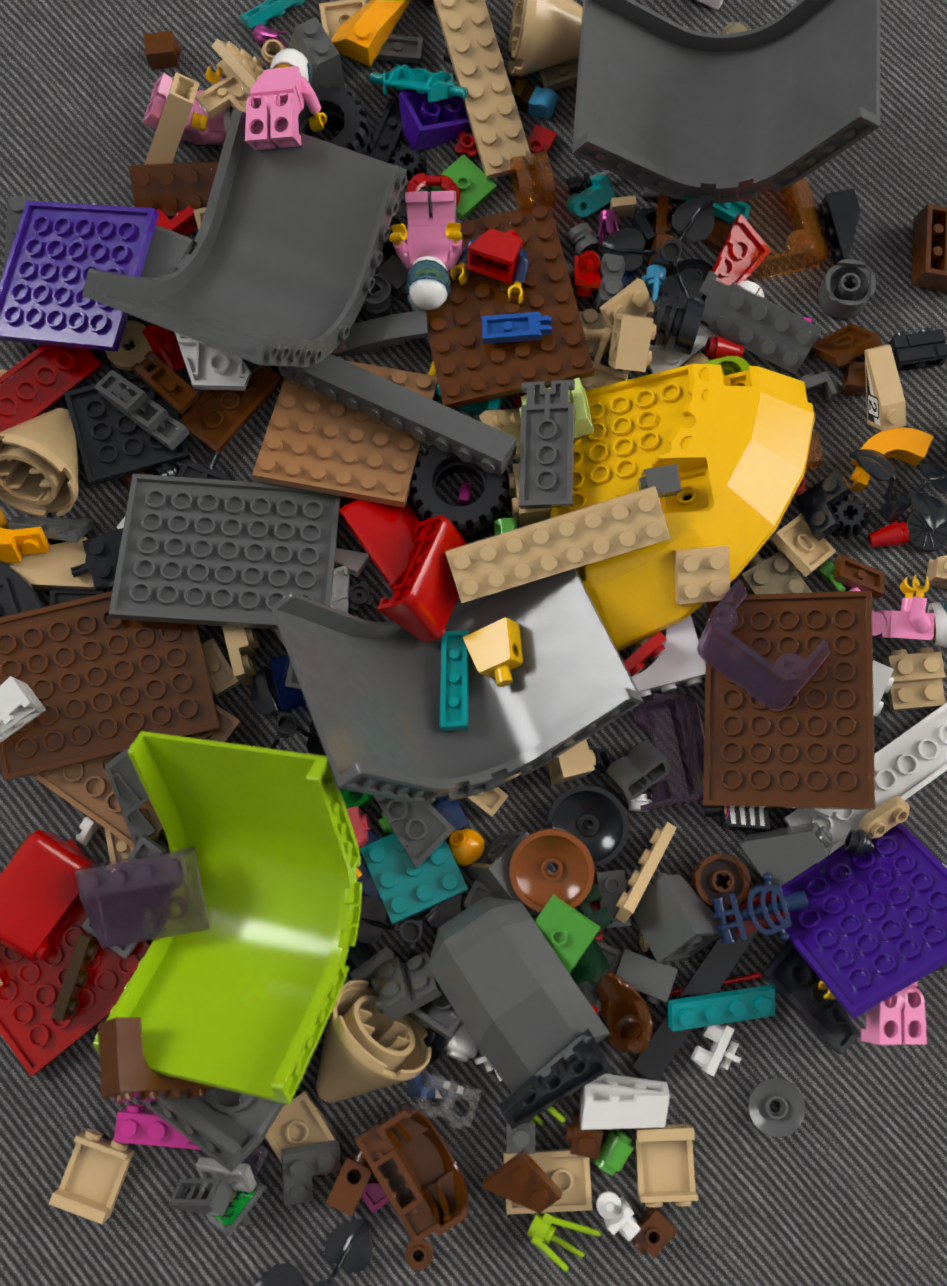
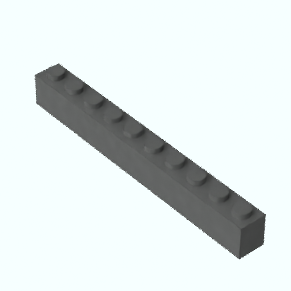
(408, 412)

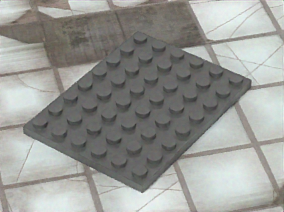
(222, 550)

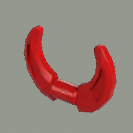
(420, 181)

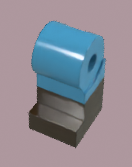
(533, 99)

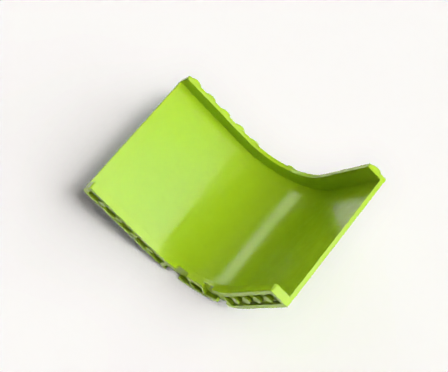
(281, 907)

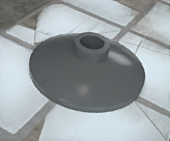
(790, 1111)

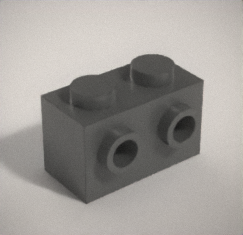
(647, 976)

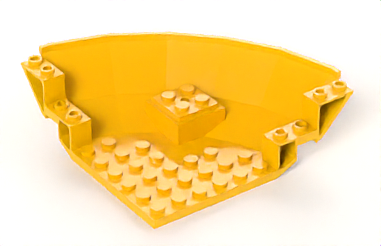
(736, 451)

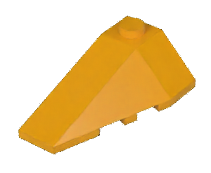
(368, 29)

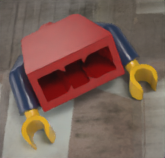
(496, 256)

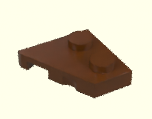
(523, 1183)

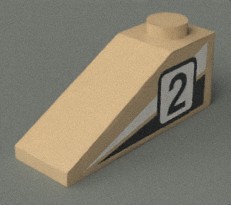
(883, 390)

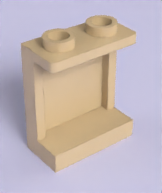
(665, 1165)
(93, 1176)

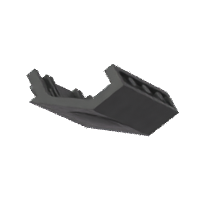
(221, 1123)

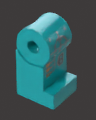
(592, 198)

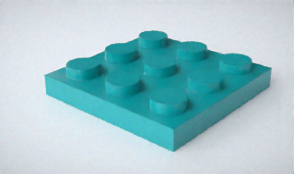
(407, 889)

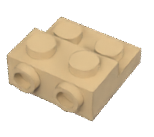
(241, 646)
(916, 679)

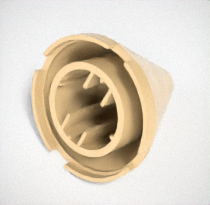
(543, 34)
(40, 464)
(367, 1048)

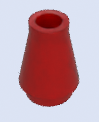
(718, 347)
(891, 535)

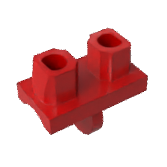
(586, 273)

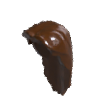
(625, 1014)

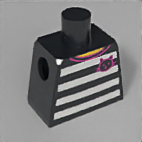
(740, 817)

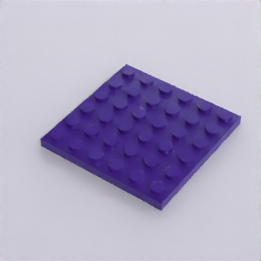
(50, 267)
(872, 919)

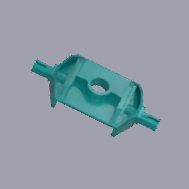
(437, 85)

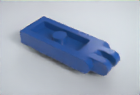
(515, 327)

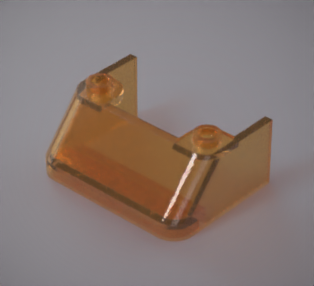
(806, 243)

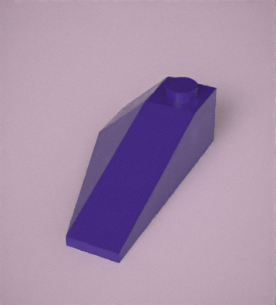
(434, 122)

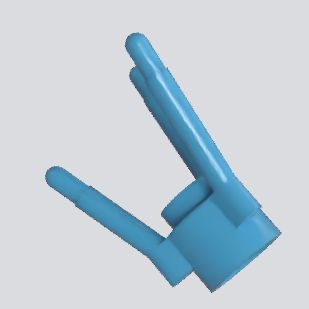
(654, 279)

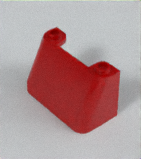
(384, 535)
(428, 590)
(37, 892)

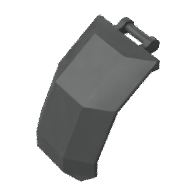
(510, 988)

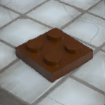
(845, 345)

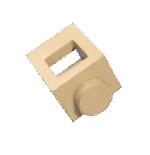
(937, 572)

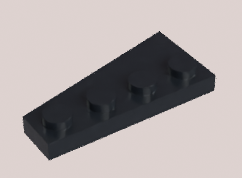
(799, 987)

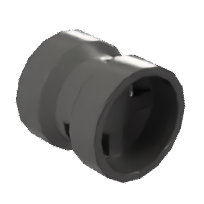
(582, 238)

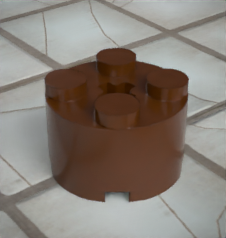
(721, 865)

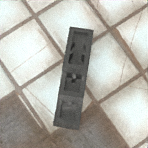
(384, 332)
(142, 410)

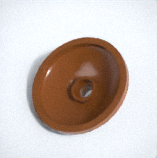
(534, 880)

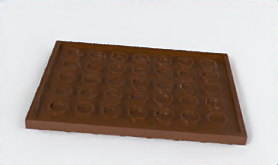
(482, 372)
(100, 683)
(823, 741)

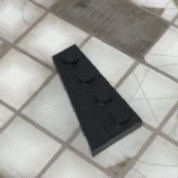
(563, 1075)

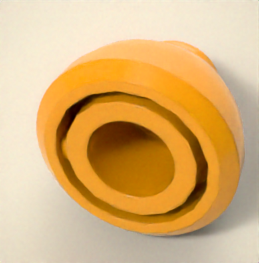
(466, 846)

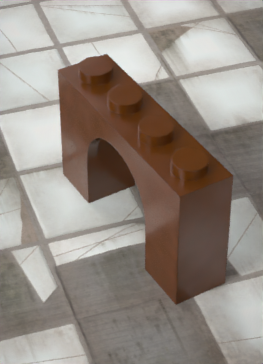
(126, 1071)

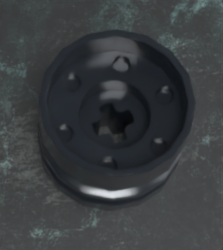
(677, 322)

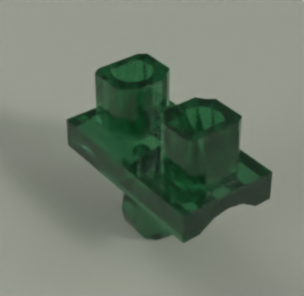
(600, 917)

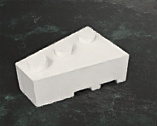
(17, 706)
(623, 1103)

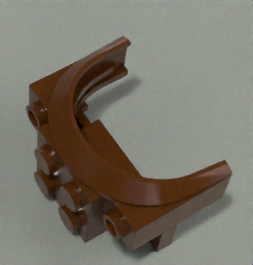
(416, 1168)

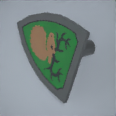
(237, 1210)

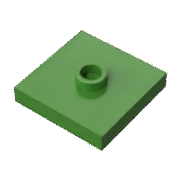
(471, 183)
(566, 931)

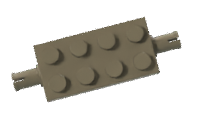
(773, 576)

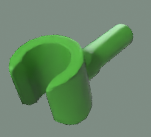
(827, 573)

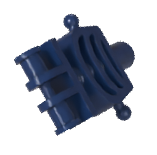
(785, 904)

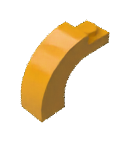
(897, 443)
(20, 542)

